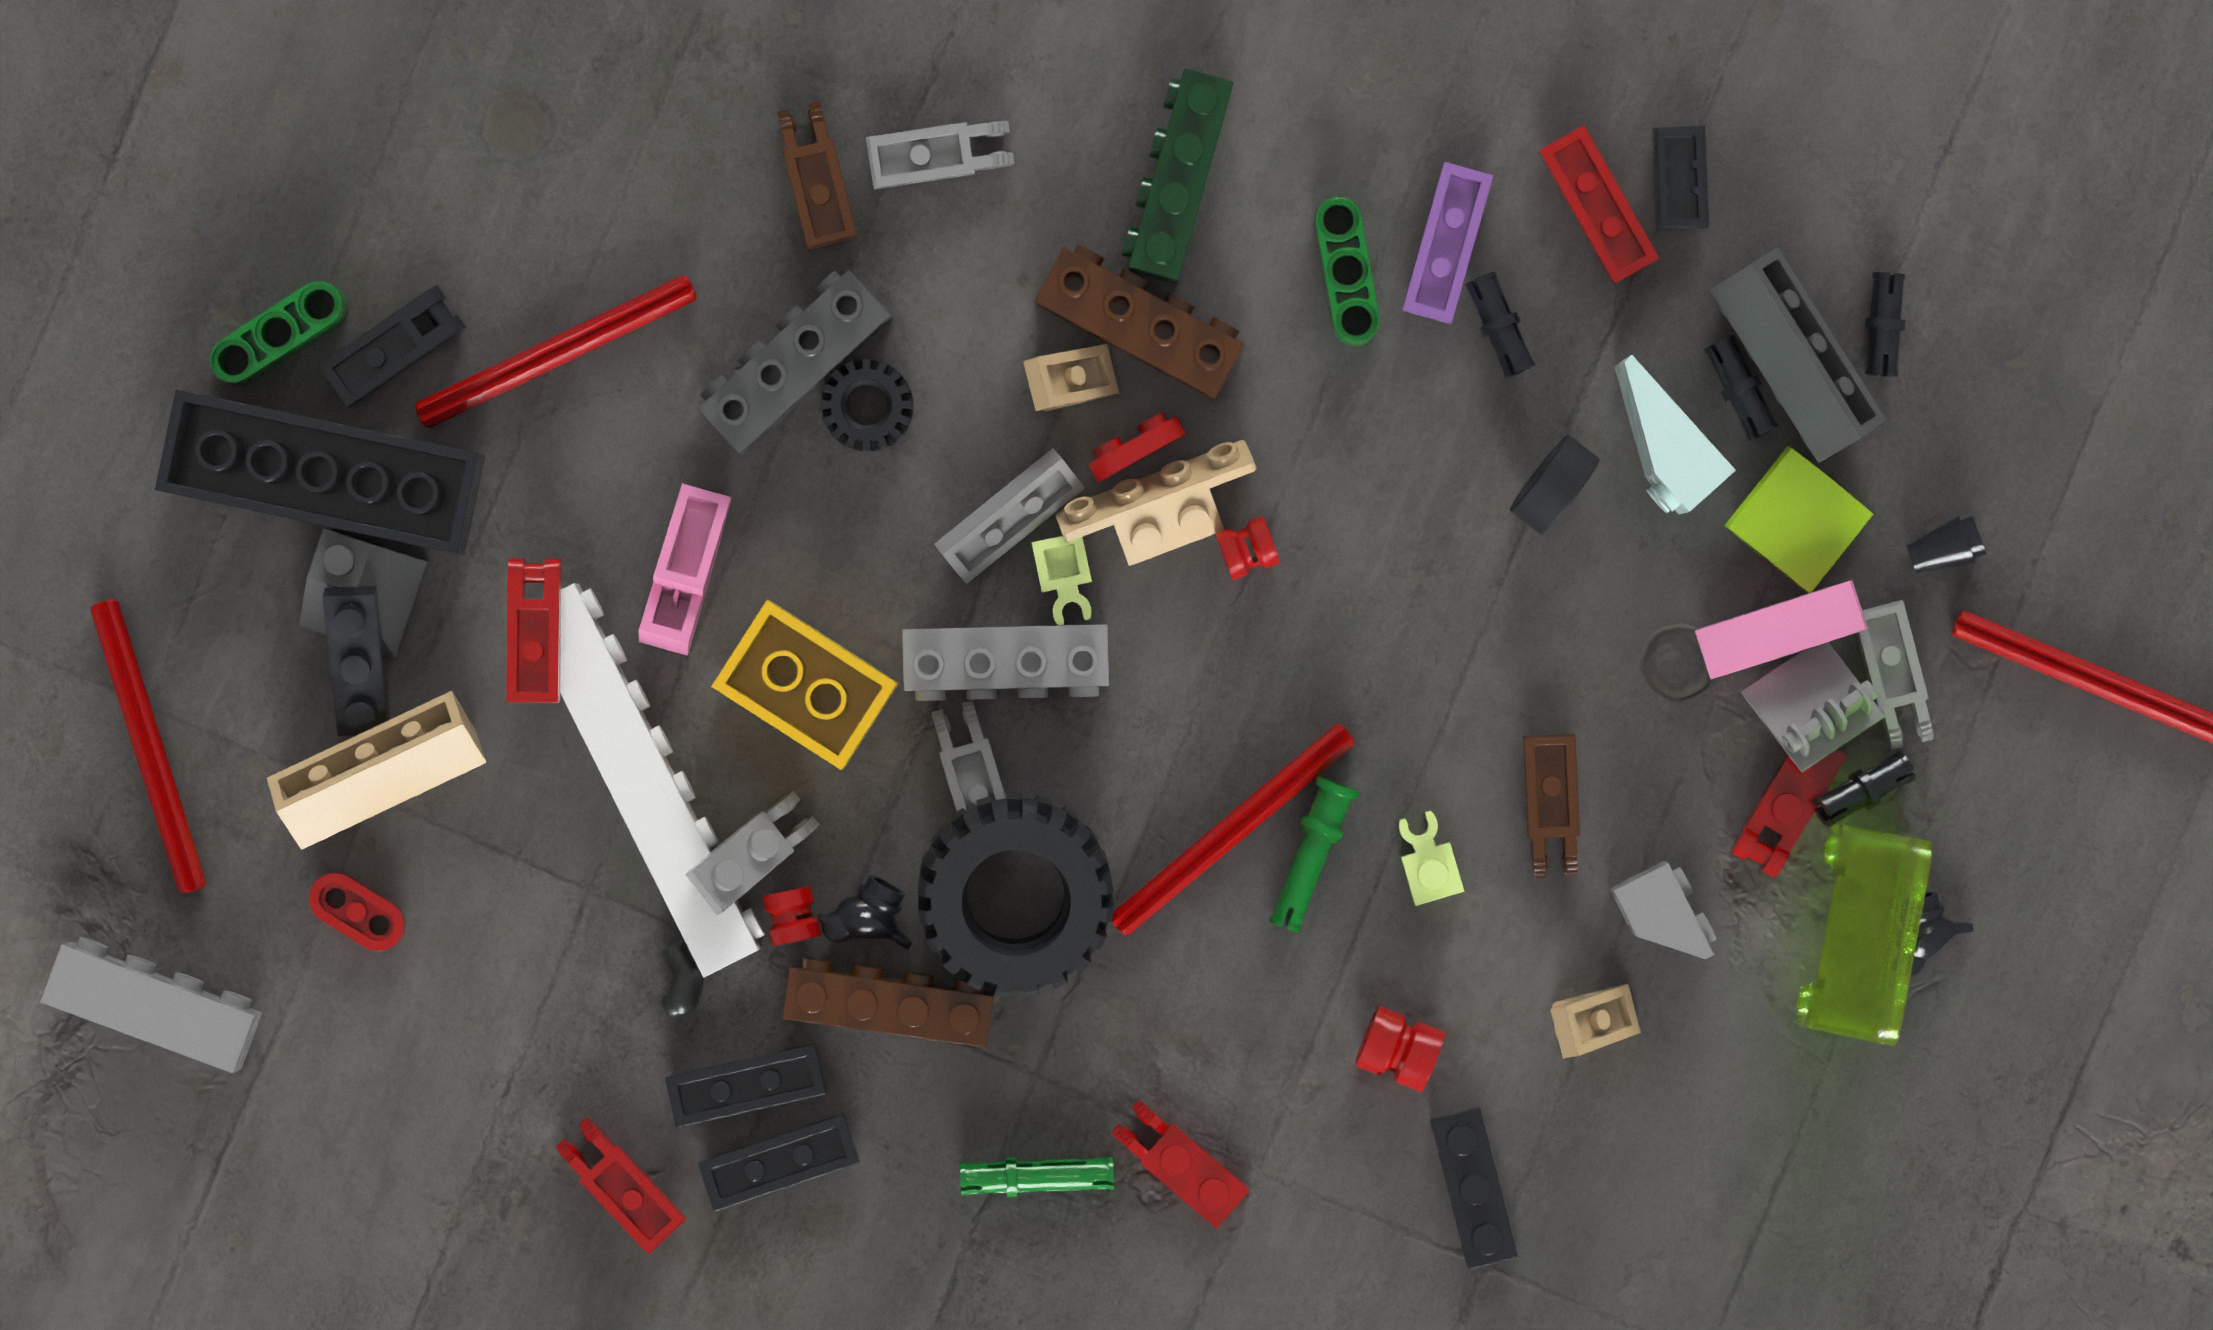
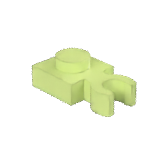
(1063, 568)
(1430, 868)

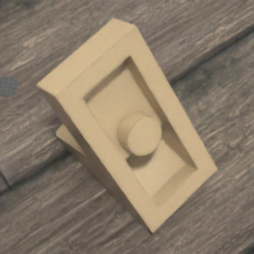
(1071, 377)
(1594, 1020)

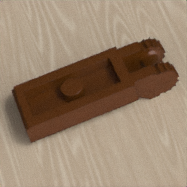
(817, 183)
(1551, 798)

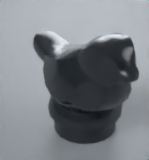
(867, 914)
(1934, 931)

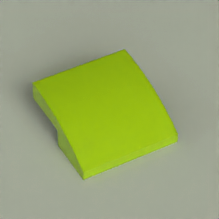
(1798, 519)

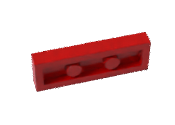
(1598, 205)

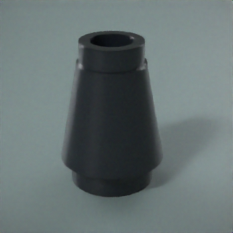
(1947, 546)

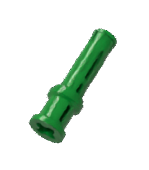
(1320, 830)

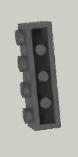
(1798, 355)
(794, 362)

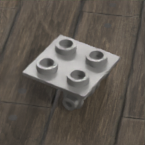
(1813, 704)

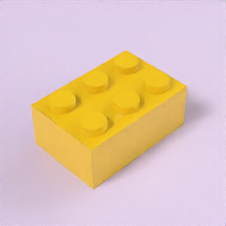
(805, 684)

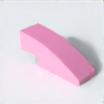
(684, 569)
(1781, 629)

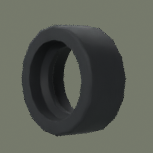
(1554, 484)

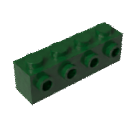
(1180, 176)

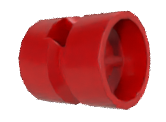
(1400, 1048)

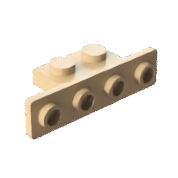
(1161, 508)

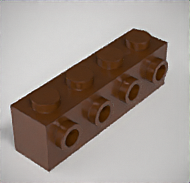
(1138, 322)
(888, 1004)

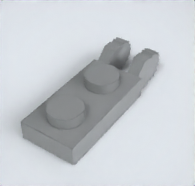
(933, 153)
(1894, 669)
(969, 767)
(748, 855)

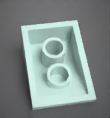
(1670, 446)

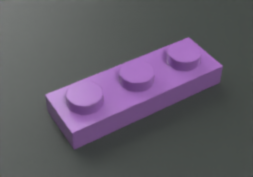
(1447, 242)

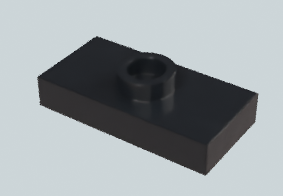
(1680, 178)

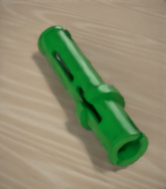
(1034, 1176)

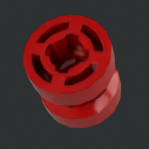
(1236, 552)
(791, 915)

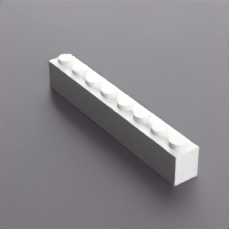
(643, 783)

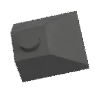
(353, 562)

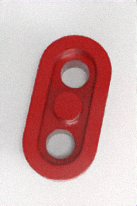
(1115, 456)
(358, 911)

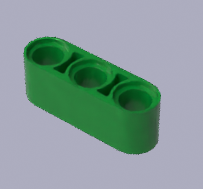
(1352, 246)
(254, 334)

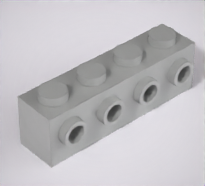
(1004, 659)
(152, 1006)

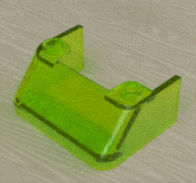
(1867, 934)

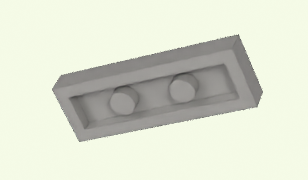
(1009, 516)

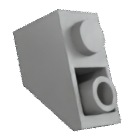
(1659, 912)

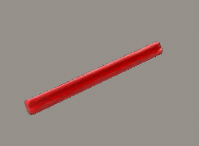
(555, 351)
(2083, 675)
(148, 746)
(1232, 829)

